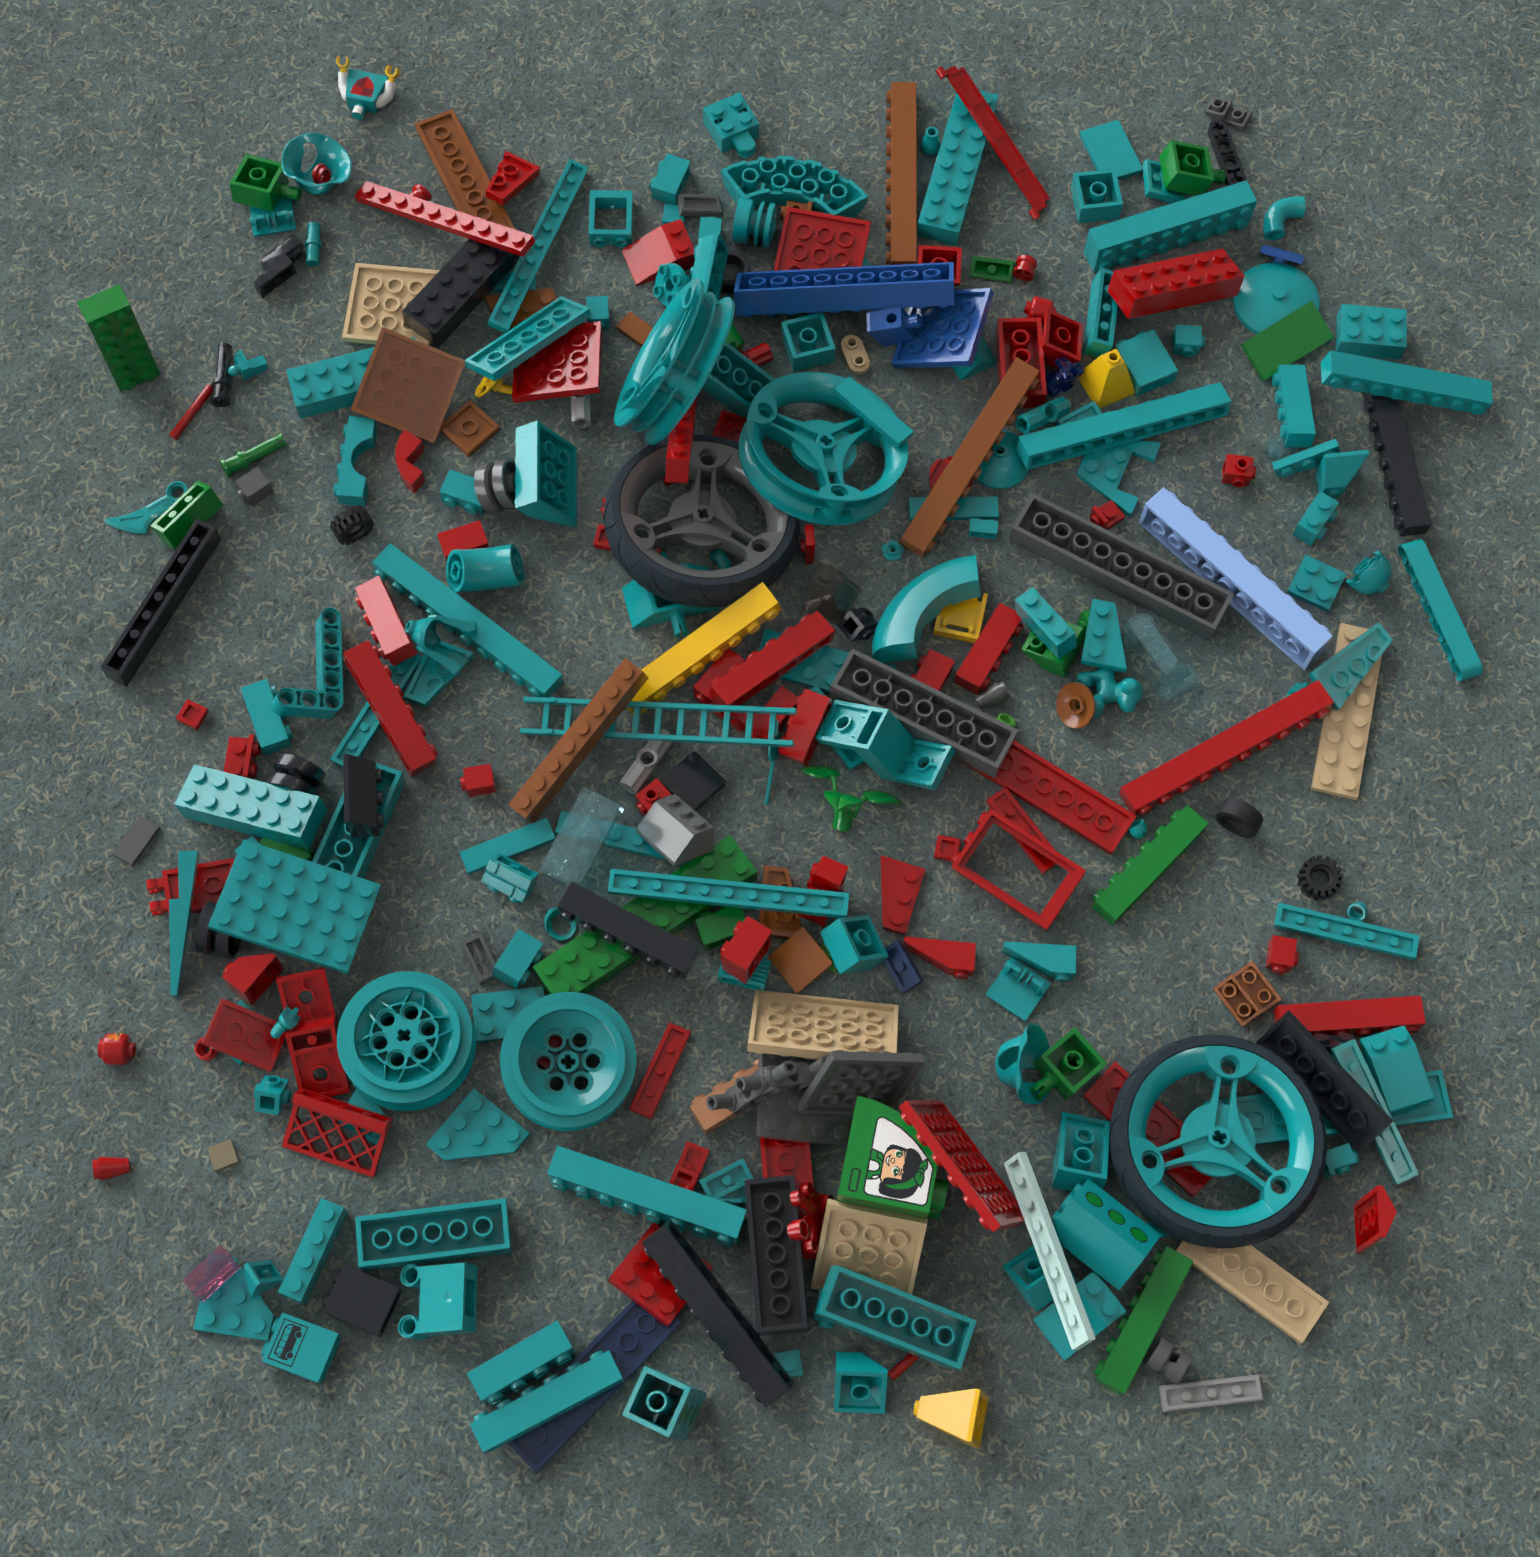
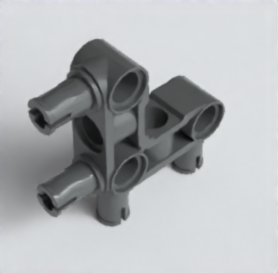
(765, 1083)

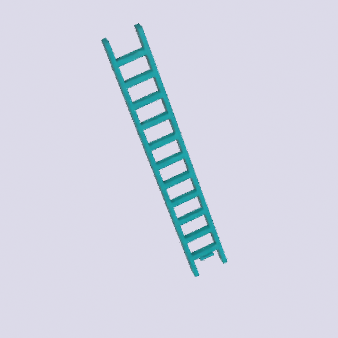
(679, 737)

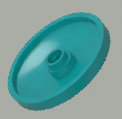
(1272, 293)

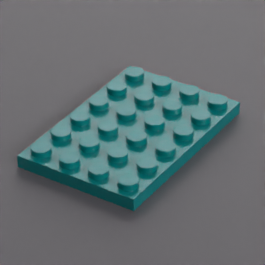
(294, 906)

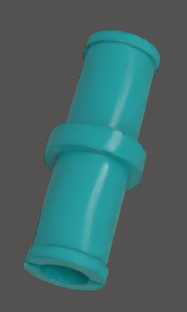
(313, 244)

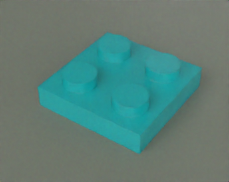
(1316, 583)

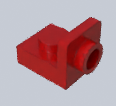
(1106, 515)

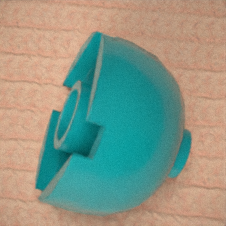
(1373, 575)

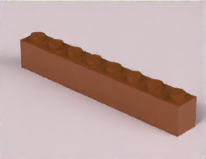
(578, 740)

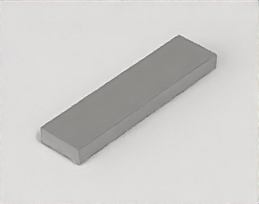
(1210, 1393)

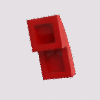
(689, 1166)

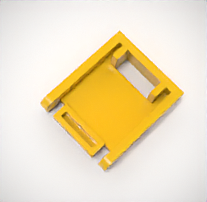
(964, 615)

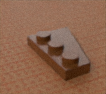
(533, 302)
(781, 923)

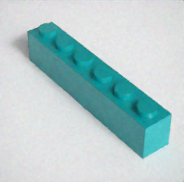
(546, 1402)

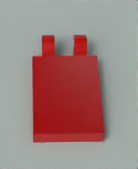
(208, 887)

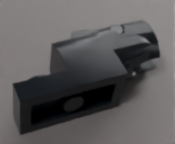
(279, 264)

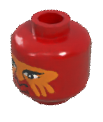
(116, 1049)

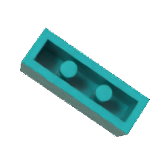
(1045, 623)
(268, 725)

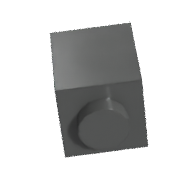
(253, 487)

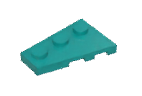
(1305, 459)

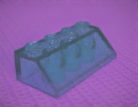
(582, 838)

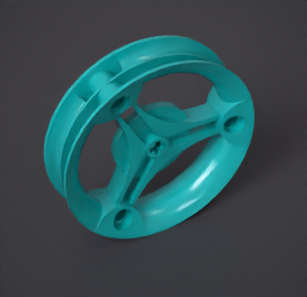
(674, 362)
(818, 447)

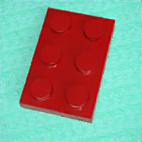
(243, 1035)

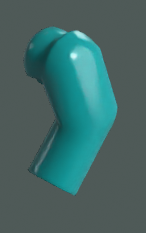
(720, 558)

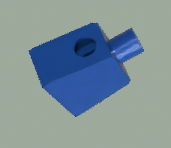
(892, 325)

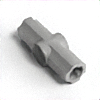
(580, 411)
(640, 772)

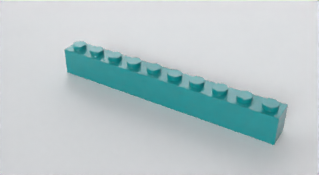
(1123, 426)
(489, 637)

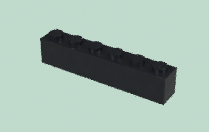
(628, 931)

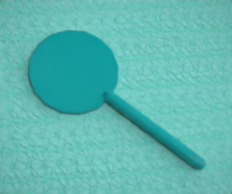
(773, 755)

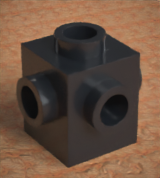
(858, 624)

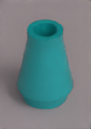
(930, 143)

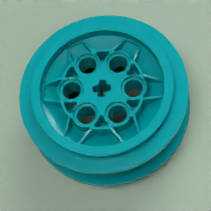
(566, 1017)
(416, 1082)

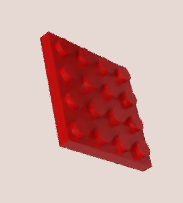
(821, 241)
(563, 368)

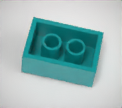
(1371, 331)

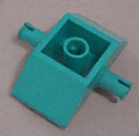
(649, 609)

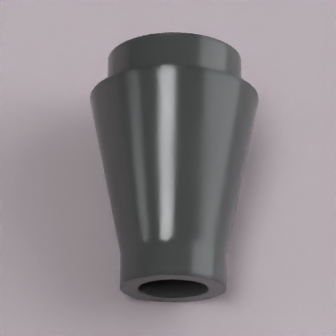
(993, 695)

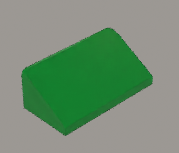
(991, 269)

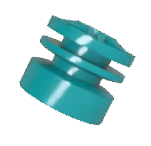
(754, 223)

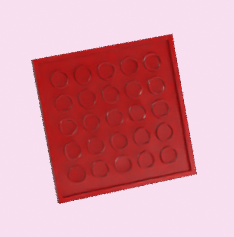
(964, 1163)

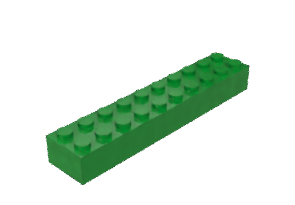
(591, 961)

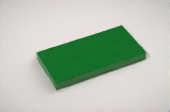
(1287, 340)

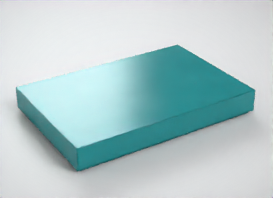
(1111, 149)

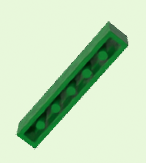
(1149, 865)
(1143, 1321)

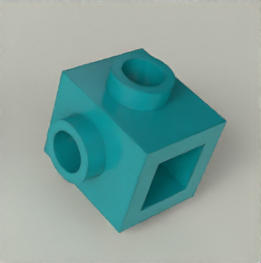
(272, 1095)

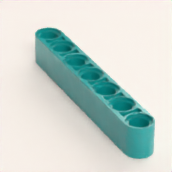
(1441, 610)

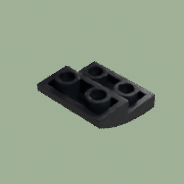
(693, 781)

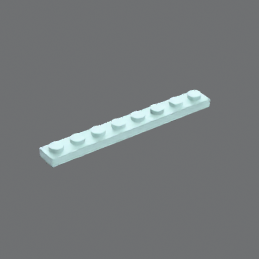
(1049, 1251)

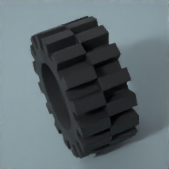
(352, 524)
(1327, 867)

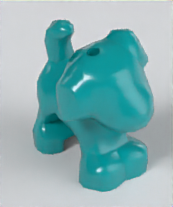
(1125, 693)

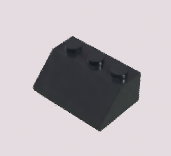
(362, 796)

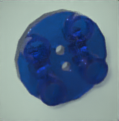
(1065, 377)

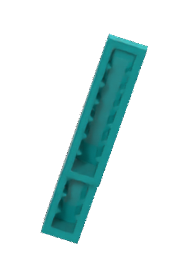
(180, 916)

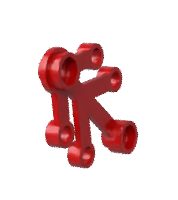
(799, 1228)

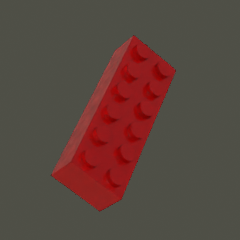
(1175, 283)

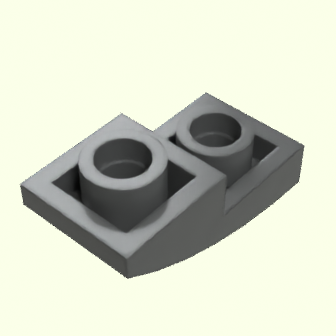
(1222, 110)

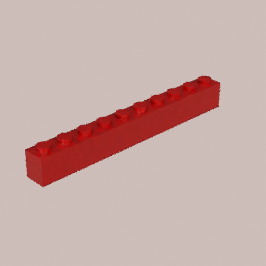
(1226, 748)

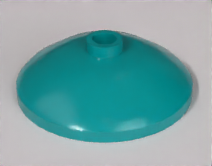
(1003, 469)

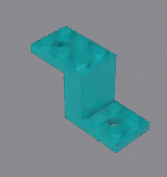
(885, 744)

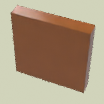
(469, 428)
(800, 960)

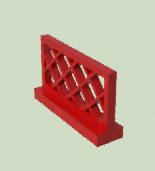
(337, 1111)

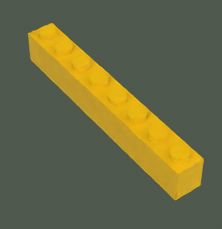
(707, 644)

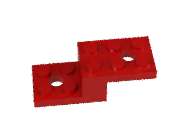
(314, 1038)

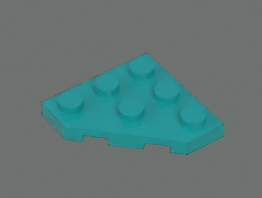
(477, 1131)
(233, 1313)

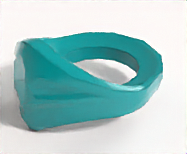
(551, 913)

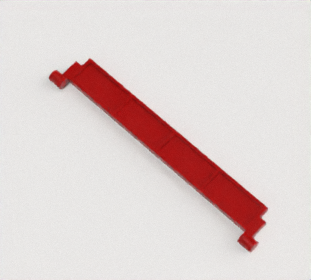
(997, 137)

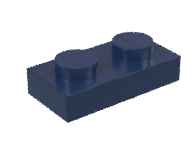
(902, 967)

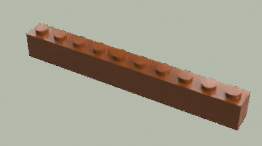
(902, 173)
(969, 457)

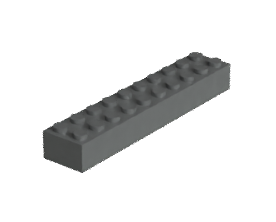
(1121, 566)

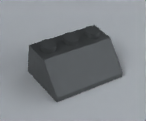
(676, 830)

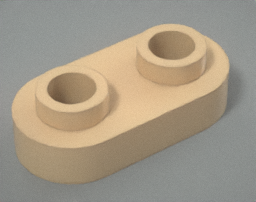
(855, 353)

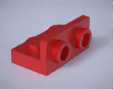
(241, 756)

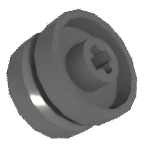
(495, 485)

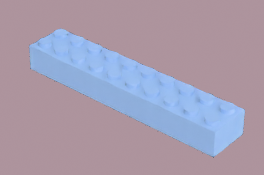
(1254, 596)

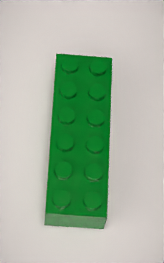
(119, 337)

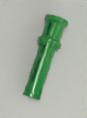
(243, 459)

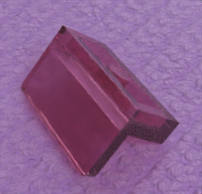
(211, 1273)

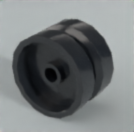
(296, 774)
(209, 940)

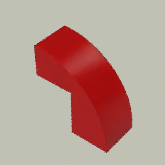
(406, 453)

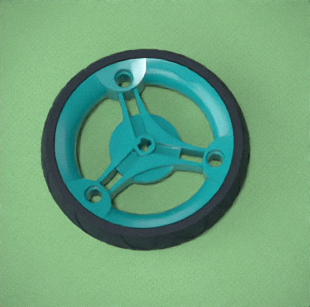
(1249, 1062)

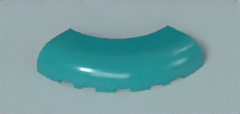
(796, 181)
(919, 603)

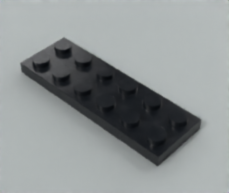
(1335, 1090)

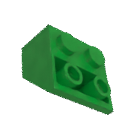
(1040, 654)

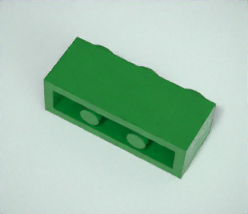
(176, 521)

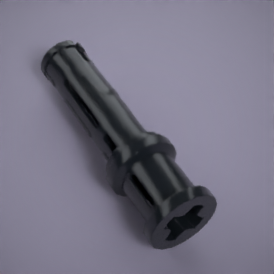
(221, 383)

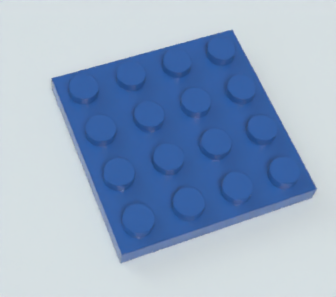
(947, 334)

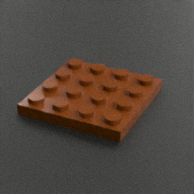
(408, 385)

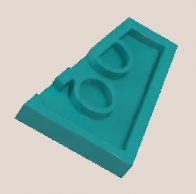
(1103, 638)
(432, 676)

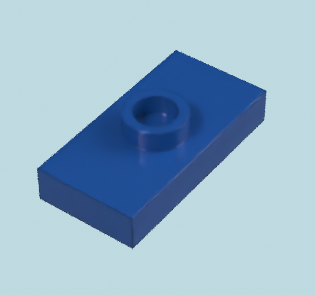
(1280, 255)

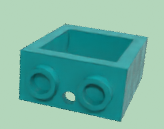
(610, 200)

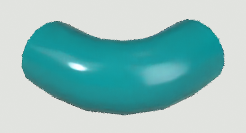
(1279, 212)

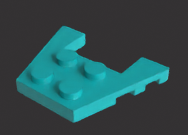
(1105, 469)

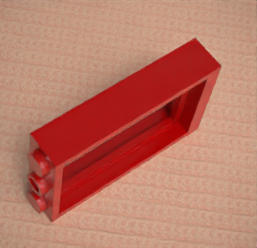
(1060, 897)

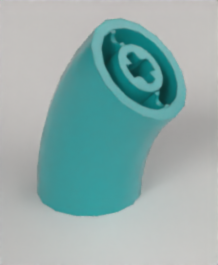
(485, 568)

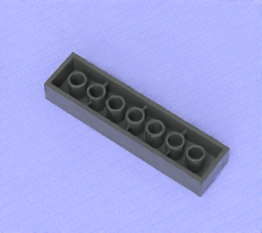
(926, 712)

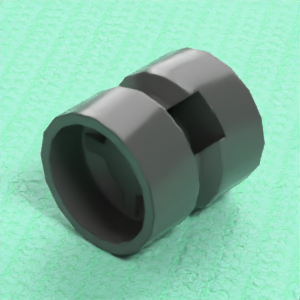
(1160, 1356)

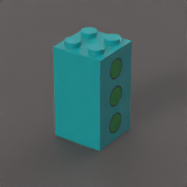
(1103, 1233)
(664, 1403)

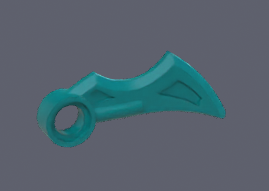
(140, 520)

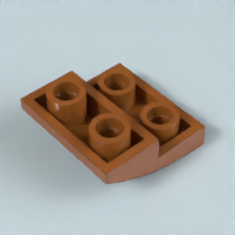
(1247, 993)

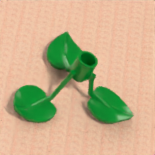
(842, 802)

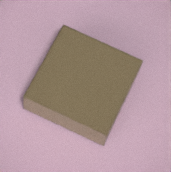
(223, 1155)

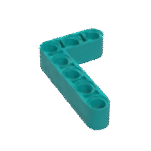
(324, 672)

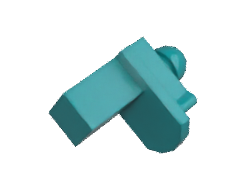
(247, 368)

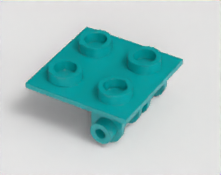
(271, 222)
(1018, 989)

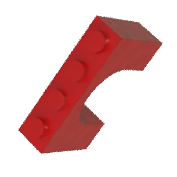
(782, 698)

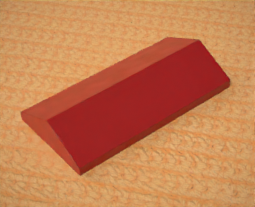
(1372, 1218)

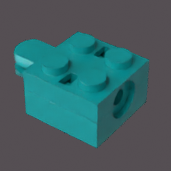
(732, 125)

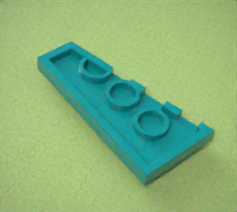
(1351, 664)

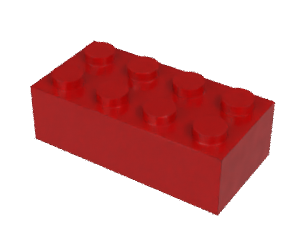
(1023, 340)

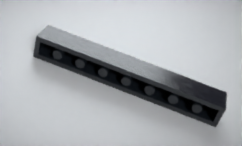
(1398, 465)
(161, 602)
(718, 1314)

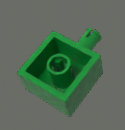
(1188, 168)
(261, 183)
(1059, 1073)

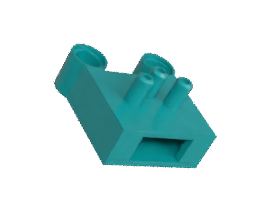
(445, 1302)

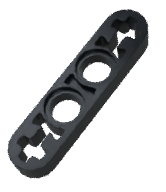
(1225, 156)

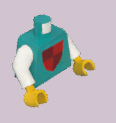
(364, 89)

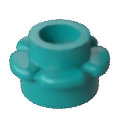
(892, 556)

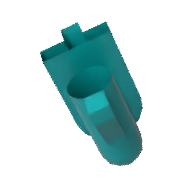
(287, 1020)

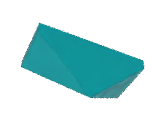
(261, 1277)

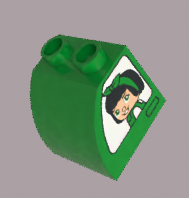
(889, 1165)

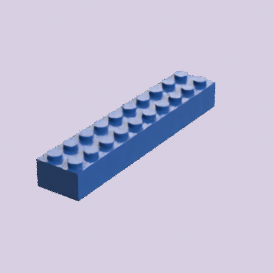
(844, 289)

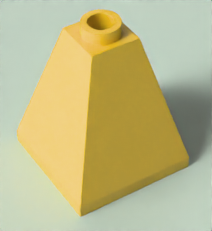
(1107, 379)
(955, 1413)

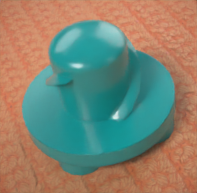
(669, 282)

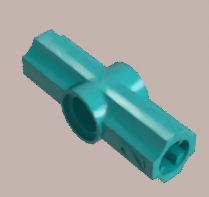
(1043, 414)

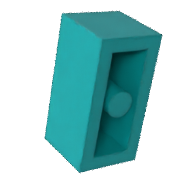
(983, 528)

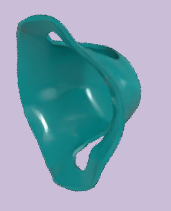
(328, 153)
(1018, 1055)

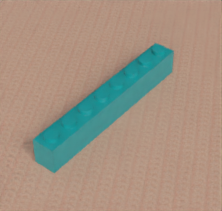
(1406, 382)

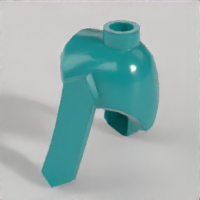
(424, 635)

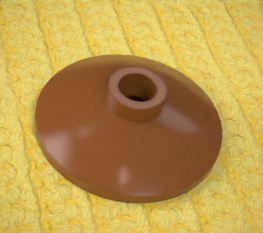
(1068, 705)

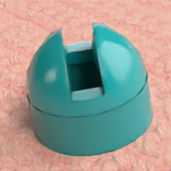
(1138, 829)
(1357, 915)

